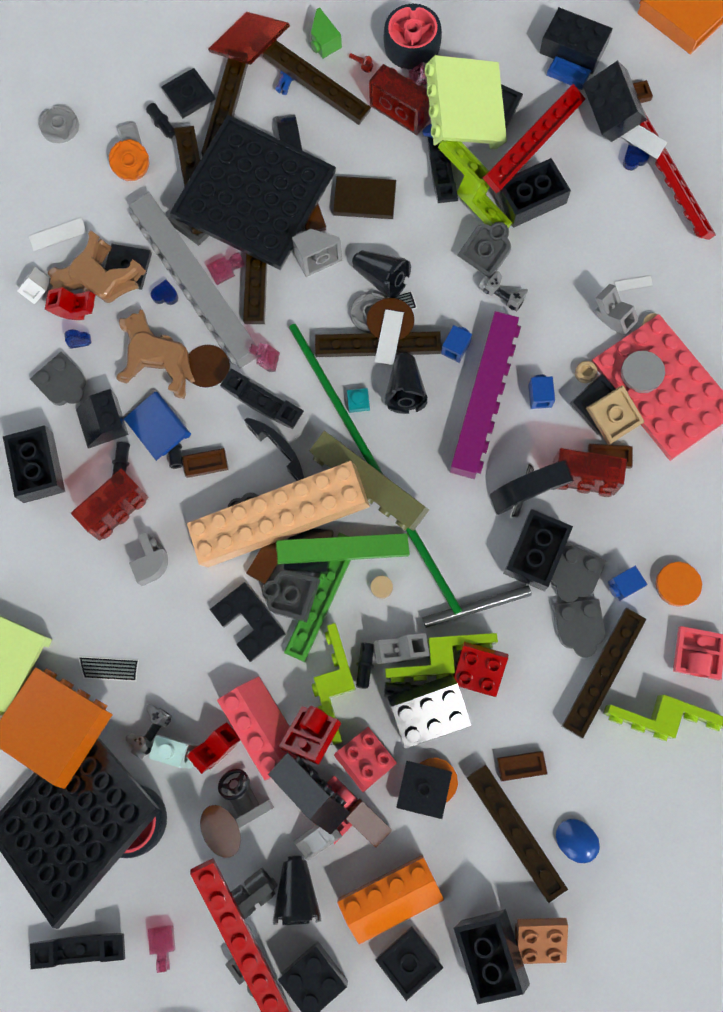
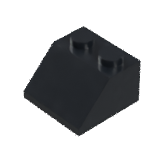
(101, 418)

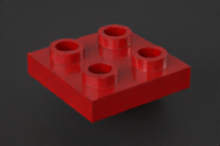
(480, 669)
(310, 734)

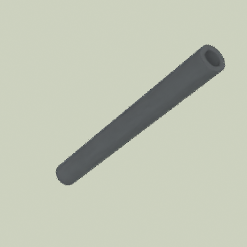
(478, 606)

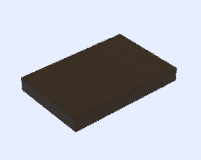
(364, 197)

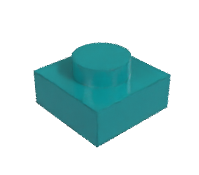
(358, 400)

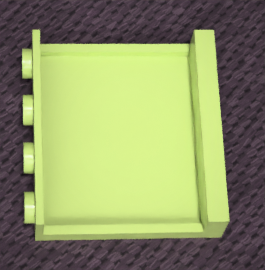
(465, 101)
(18, 655)

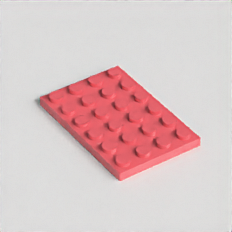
(684, 404)

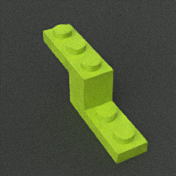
(473, 187)
(440, 657)
(334, 682)
(665, 717)

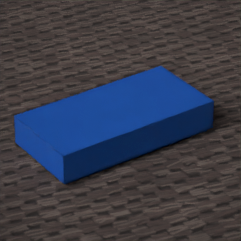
(568, 72)

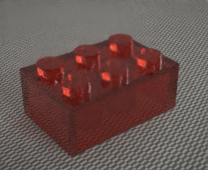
(399, 99)
(593, 472)
(110, 505)

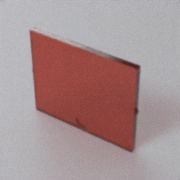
(249, 37)

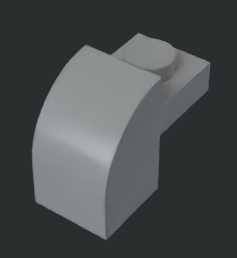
(614, 312)
(152, 564)
(401, 649)

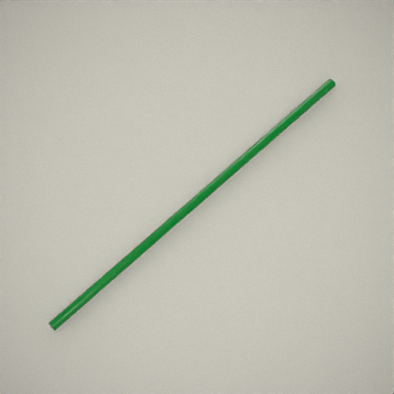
(370, 459)

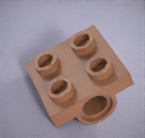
(542, 940)

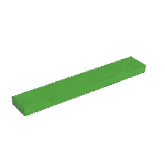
(342, 548)
(306, 632)

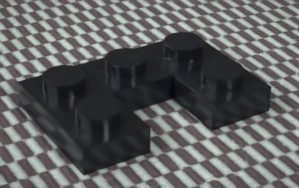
(265, 628)

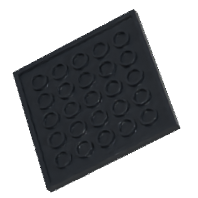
(253, 192)
(72, 836)

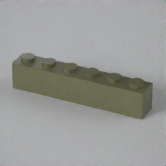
(377, 487)

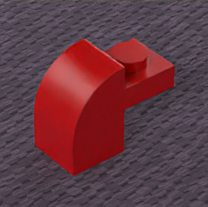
(69, 305)
(214, 748)

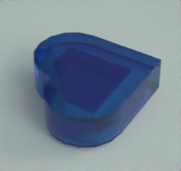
(634, 157)
(164, 293)
(77, 339)

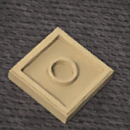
(615, 414)

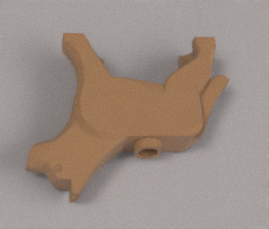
(90, 276)
(154, 352)

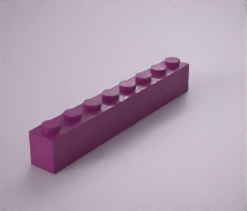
(484, 396)

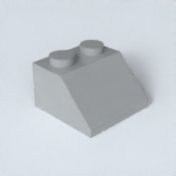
(316, 250)

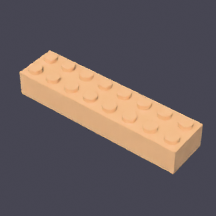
(278, 514)

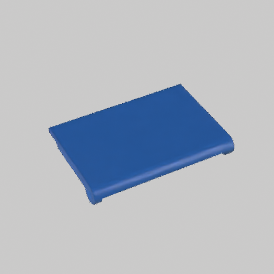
(157, 426)

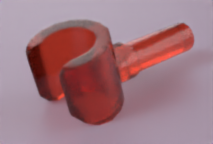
(366, 62)

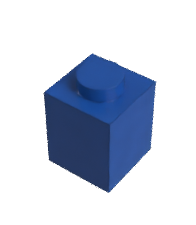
(456, 343)
(541, 392)
(627, 583)

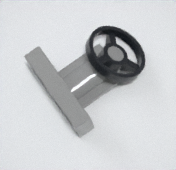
(242, 797)

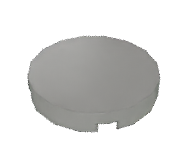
(59, 124)
(360, 309)
(642, 371)

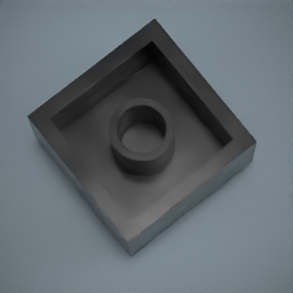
(313, 980)

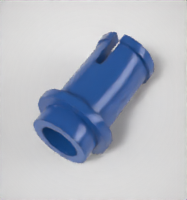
(284, 83)

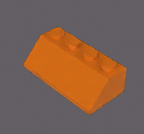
(390, 899)

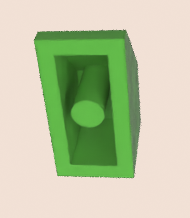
(324, 35)

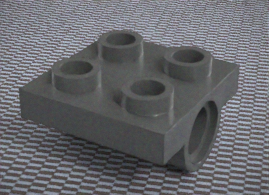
(260, 891)

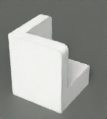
(34, 285)

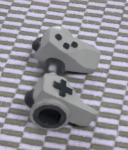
(491, 286)
(142, 744)

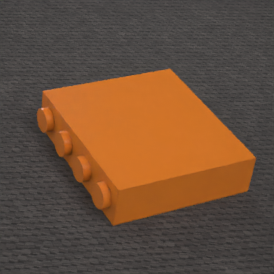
(684, 21)
(51, 726)

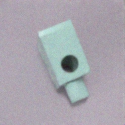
(171, 751)

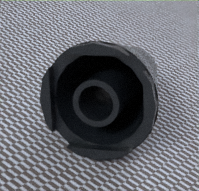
(383, 271)
(405, 386)
(296, 895)

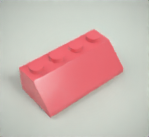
(256, 723)

